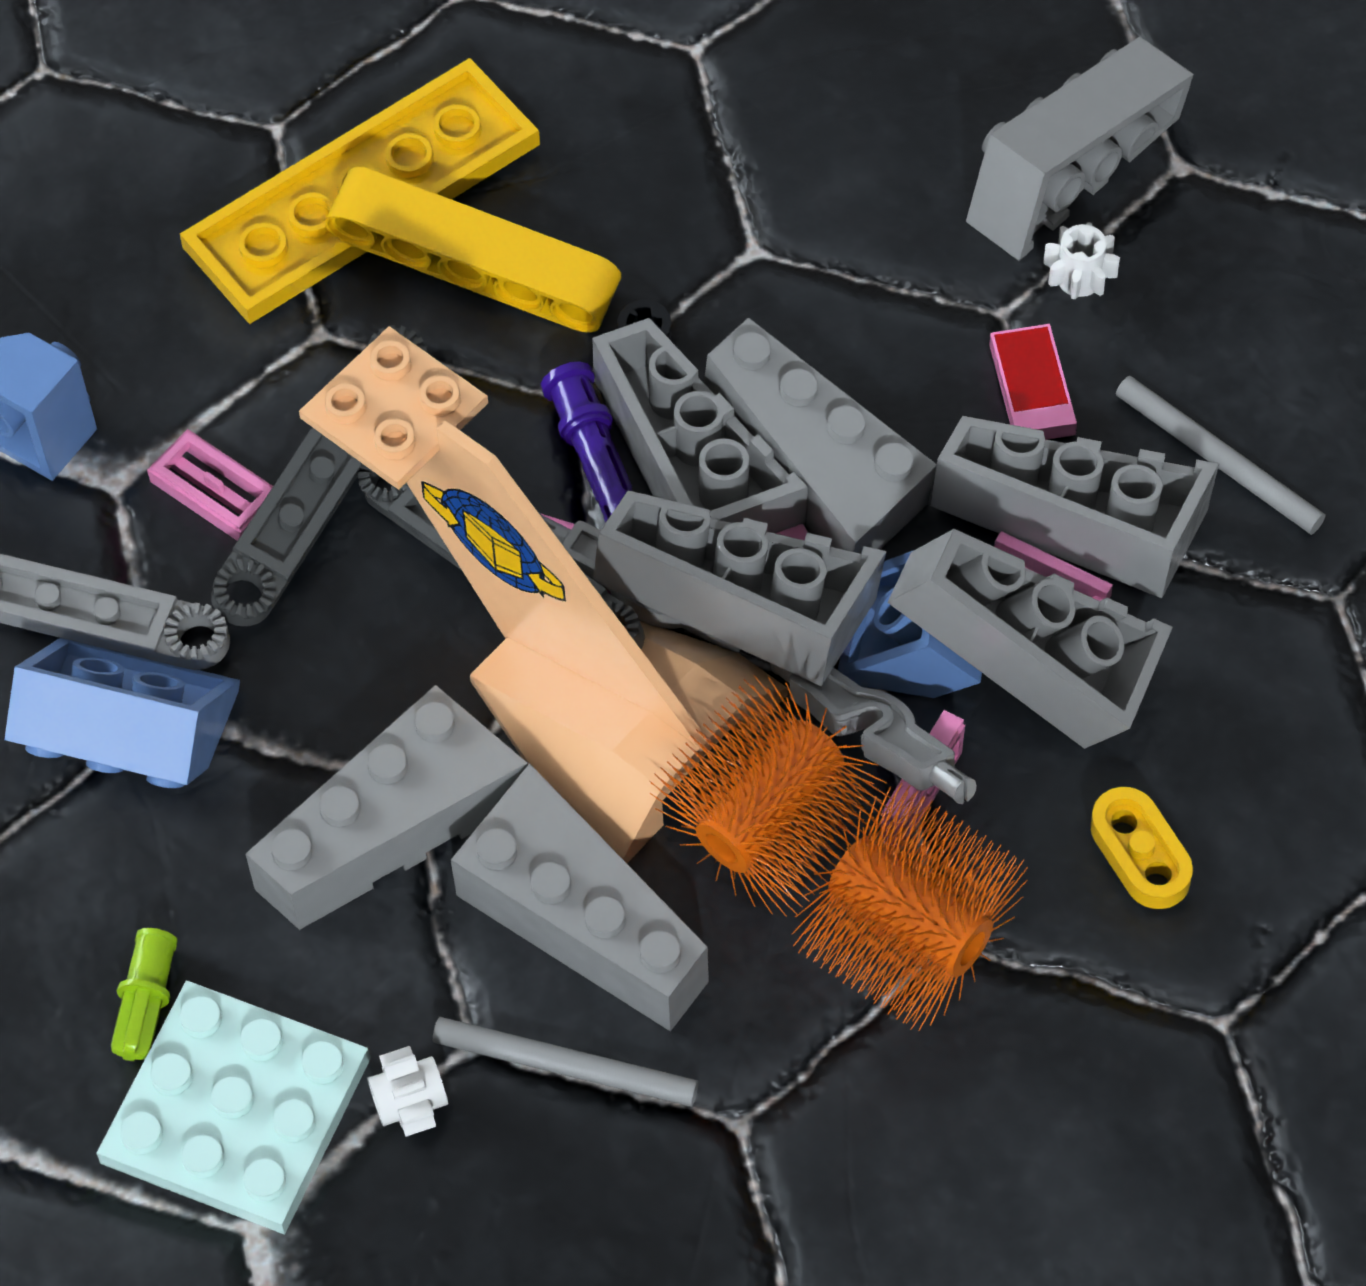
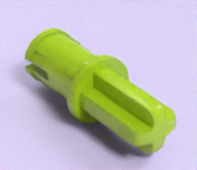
(143, 993)

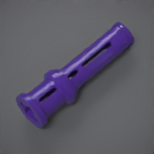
(587, 427)

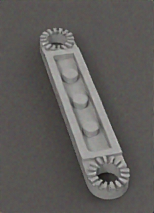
(108, 614)

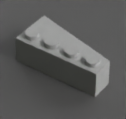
(1073, 142)
(687, 435)
(856, 468)
(1074, 500)
(738, 582)
(1033, 634)
(382, 811)
(576, 899)

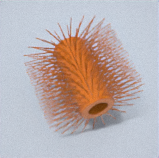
(769, 795)
(910, 906)

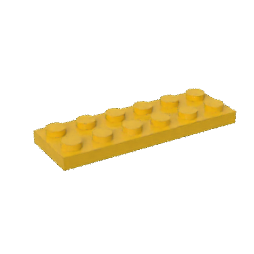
(435, 138)

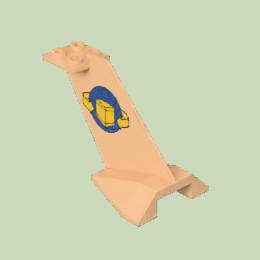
(568, 674)

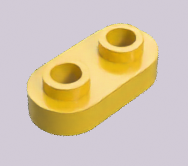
(1143, 852)

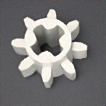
(1081, 260)
(407, 1091)

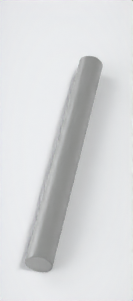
(1217, 451)
(565, 1061)

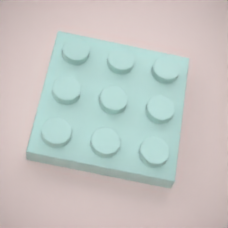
(234, 1106)

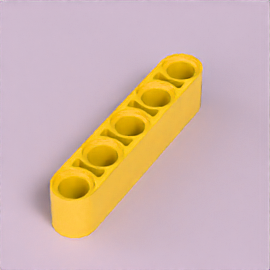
(473, 249)

